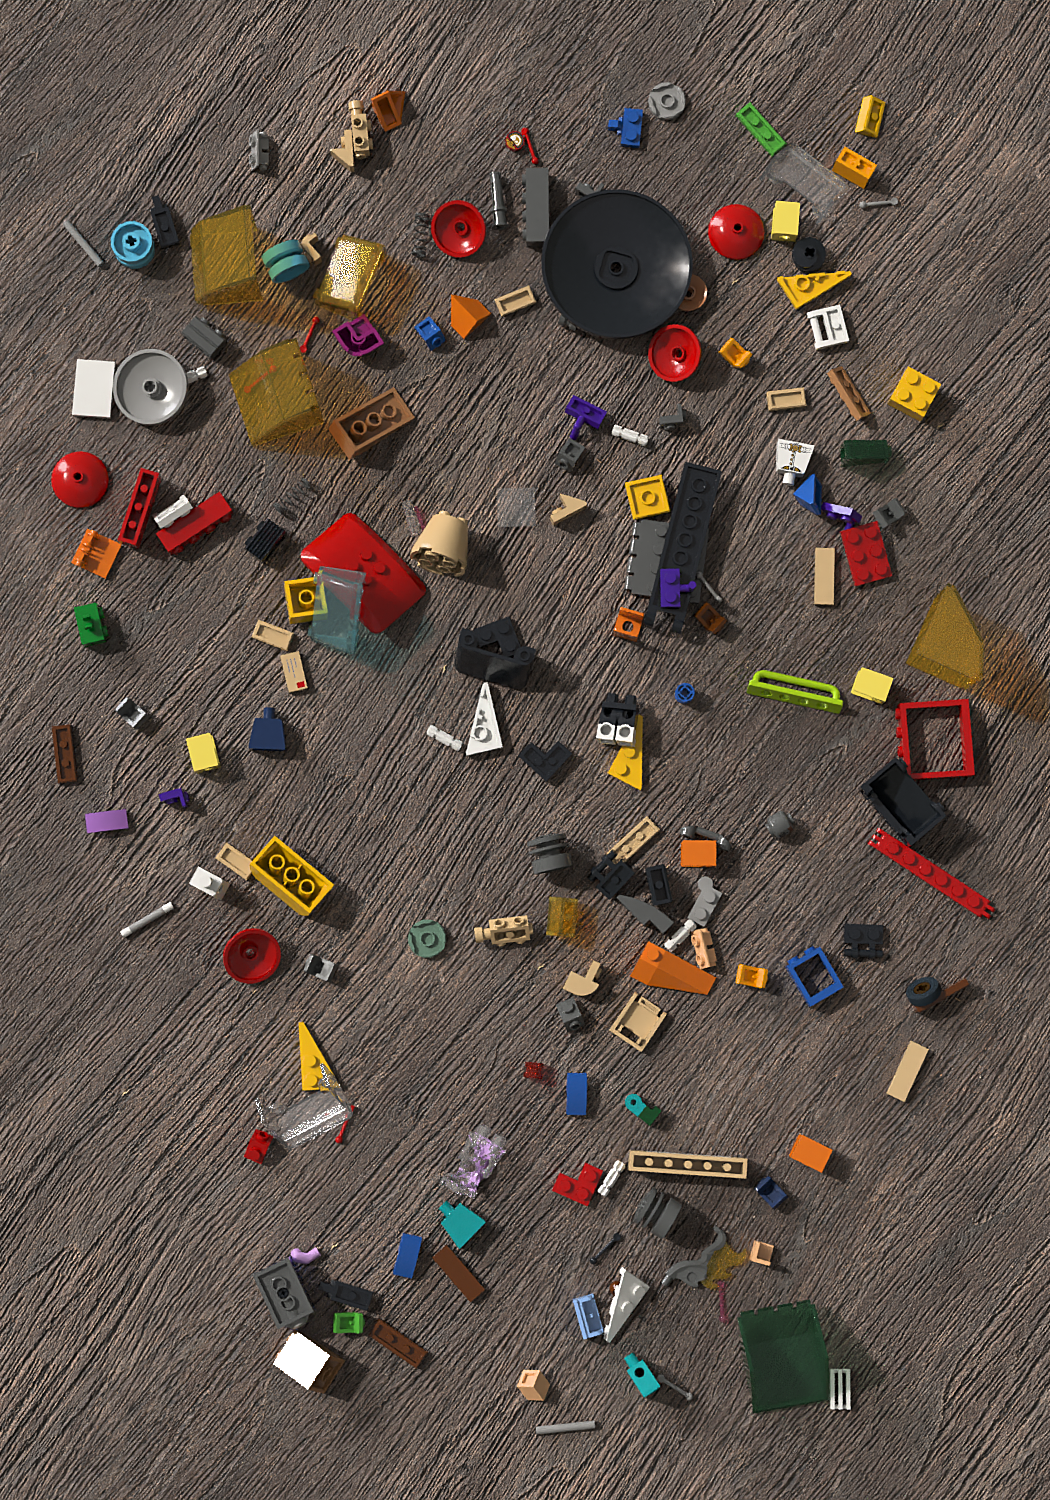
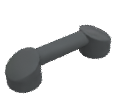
(722, 843)

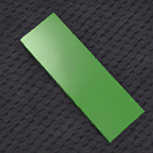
(761, 129)

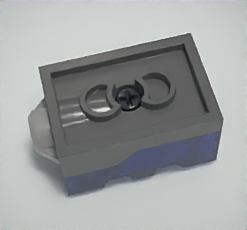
(284, 1293)

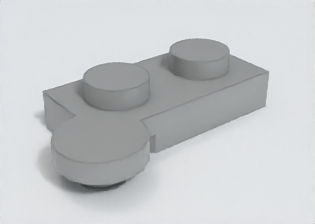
(705, 902)

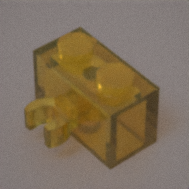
(562, 917)

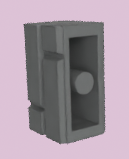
(204, 337)

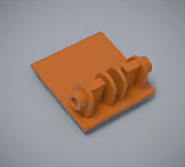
(96, 553)

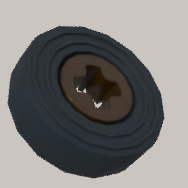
(923, 991)

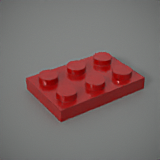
(866, 553)

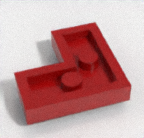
(581, 1189)

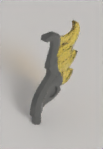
(710, 1266)

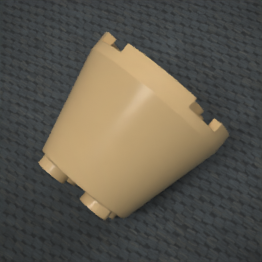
(443, 545)

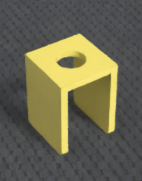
(785, 221)
(871, 685)
(203, 753)

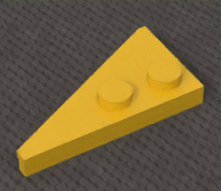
(805, 288)
(628, 762)
(310, 1060)

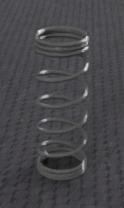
(420, 253)
(306, 484)

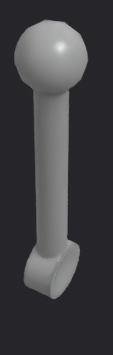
(894, 201)
(699, 575)
(689, 1396)

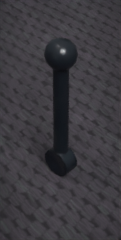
(616, 1237)

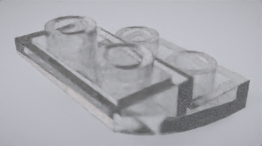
(516, 507)

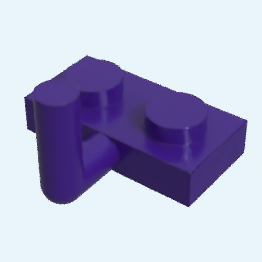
(585, 413)
(846, 514)
(671, 588)

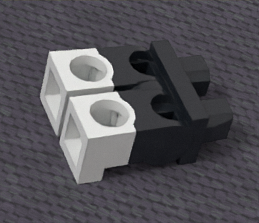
(618, 721)

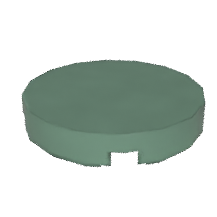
(427, 938)

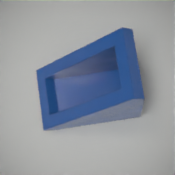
(810, 494)

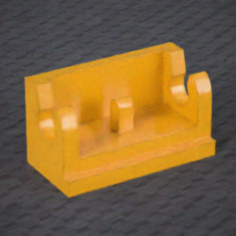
(854, 167)

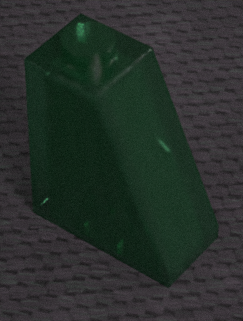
(864, 452)

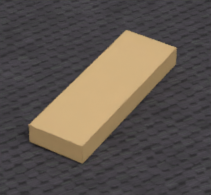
(824, 576)
(635, 839)
(907, 1071)

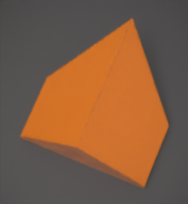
(389, 108)
(467, 314)

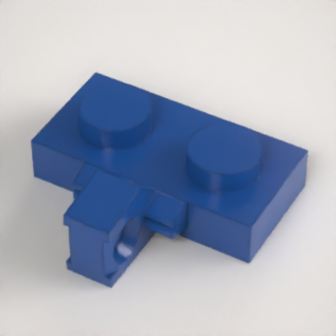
(628, 127)

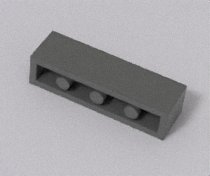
(537, 206)

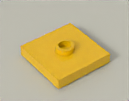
(647, 497)

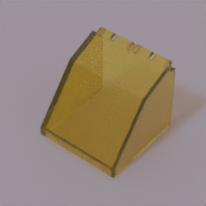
(225, 258)
(275, 394)
(949, 642)

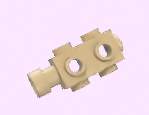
(360, 130)
(505, 930)

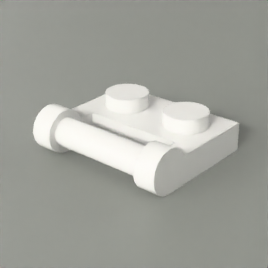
(834, 327)
(168, 515)

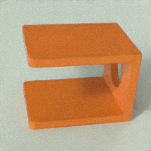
(631, 616)
(698, 853)
(810, 1153)

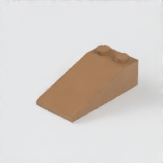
(370, 423)

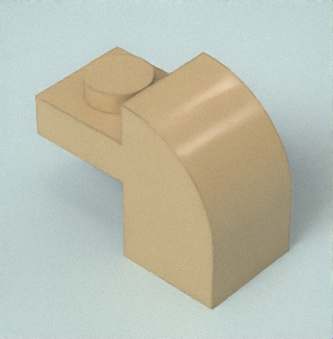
(583, 985)

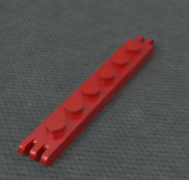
(931, 874)

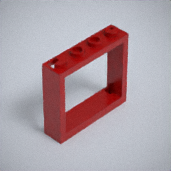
(965, 732)

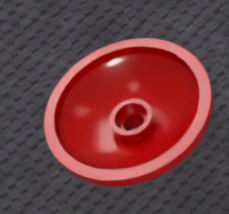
(447, 230)
(733, 243)
(664, 353)
(80, 492)
(257, 964)

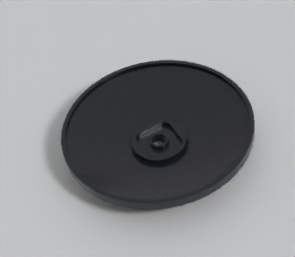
(624, 231)

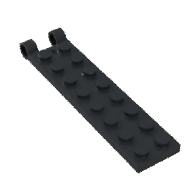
(685, 536)

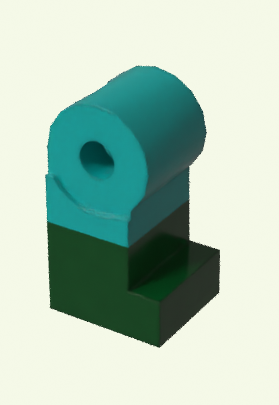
(636, 1106)

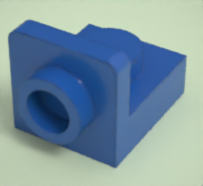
(430, 333)

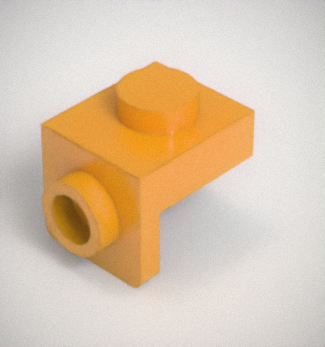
(735, 354)
(752, 976)

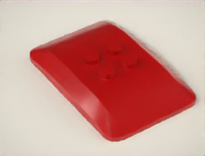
(389, 582)

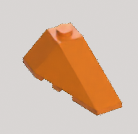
(666, 970)

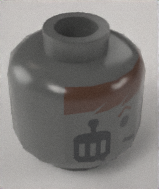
(780, 824)

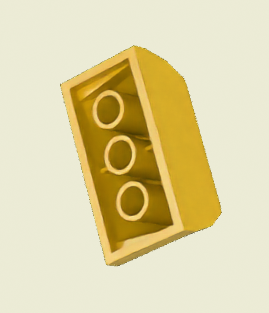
(290, 877)

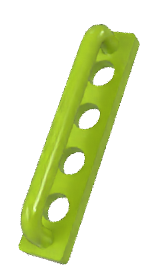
(793, 696)

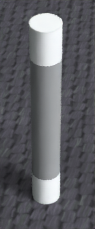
(147, 919)

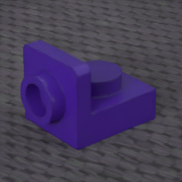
(171, 797)

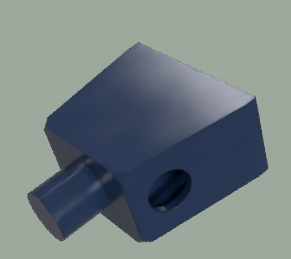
(268, 733)

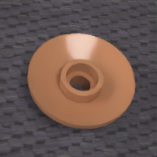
(698, 294)

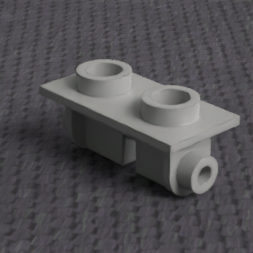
(257, 158)

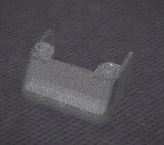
(807, 178)
(309, 1116)

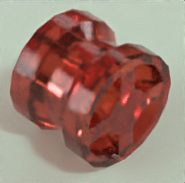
(533, 1070)

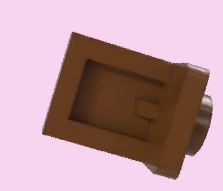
(710, 618)

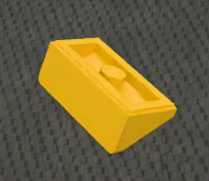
(870, 116)

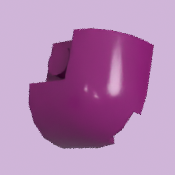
(358, 337)

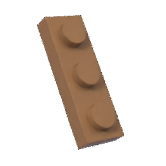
(848, 393)

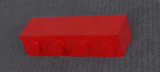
(139, 508)
(195, 523)

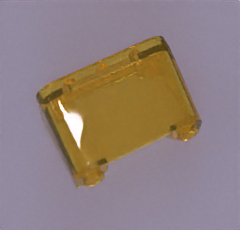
(349, 276)

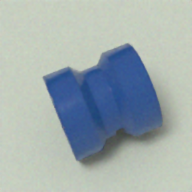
(683, 696)

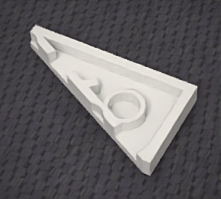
(485, 731)
(626, 1298)

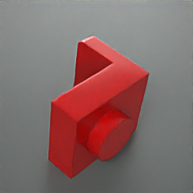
(258, 1146)

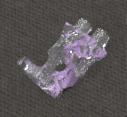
(485, 1157)

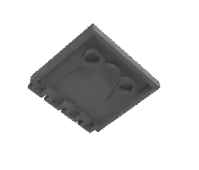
(648, 554)

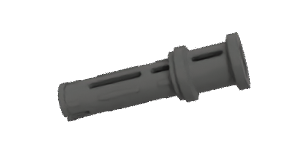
(498, 209)

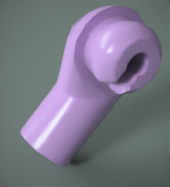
(304, 1258)

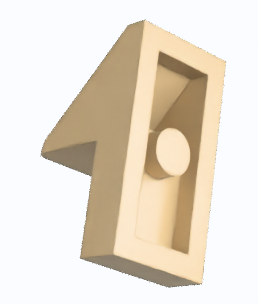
(345, 154)
(572, 507)

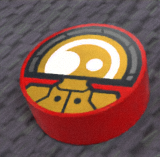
(515, 141)

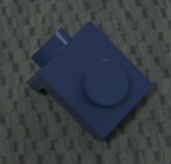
(770, 1192)

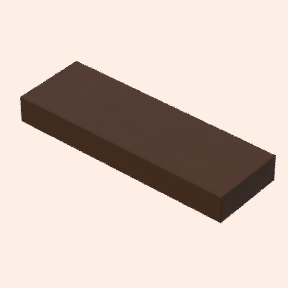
(64, 754)
(950, 990)
(458, 1273)
(398, 1343)

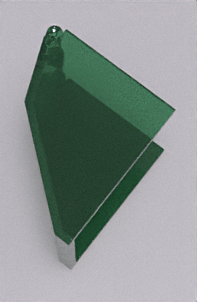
(784, 1356)

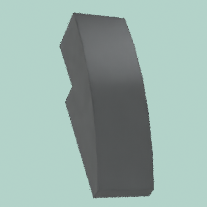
(644, 912)

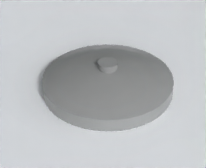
(150, 387)

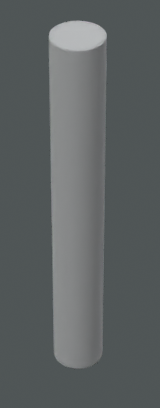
(83, 243)
(565, 1427)

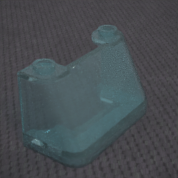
(337, 608)

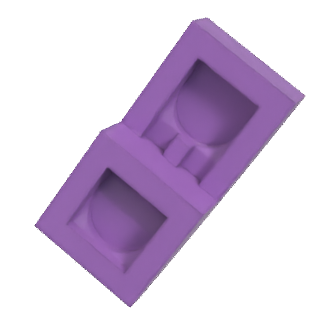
(106, 821)

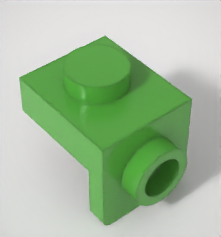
(348, 1322)

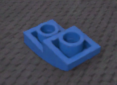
(576, 1093)
(407, 1255)

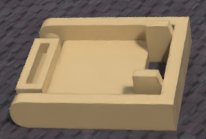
(640, 1019)

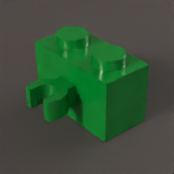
(90, 624)

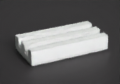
(840, 1405)

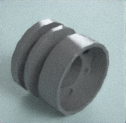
(549, 853)
(657, 1212)

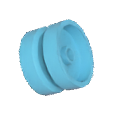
(125, 236)
(285, 261)

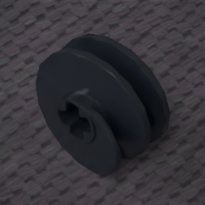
(807, 263)

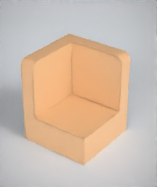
(761, 1252)
(533, 1385)

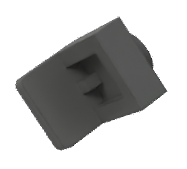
(670, 422)
(889, 513)
(131, 713)
(320, 967)
(570, 1014)

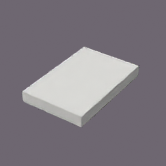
(93, 388)

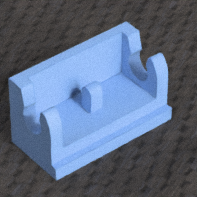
(588, 1316)

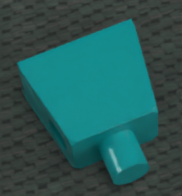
(460, 1222)
(647, 1383)

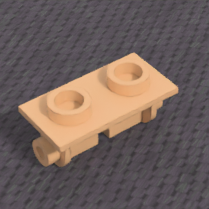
(704, 957)

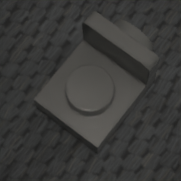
(585, 189)
(569, 455)

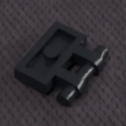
(615, 879)
(863, 934)

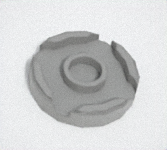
(666, 101)

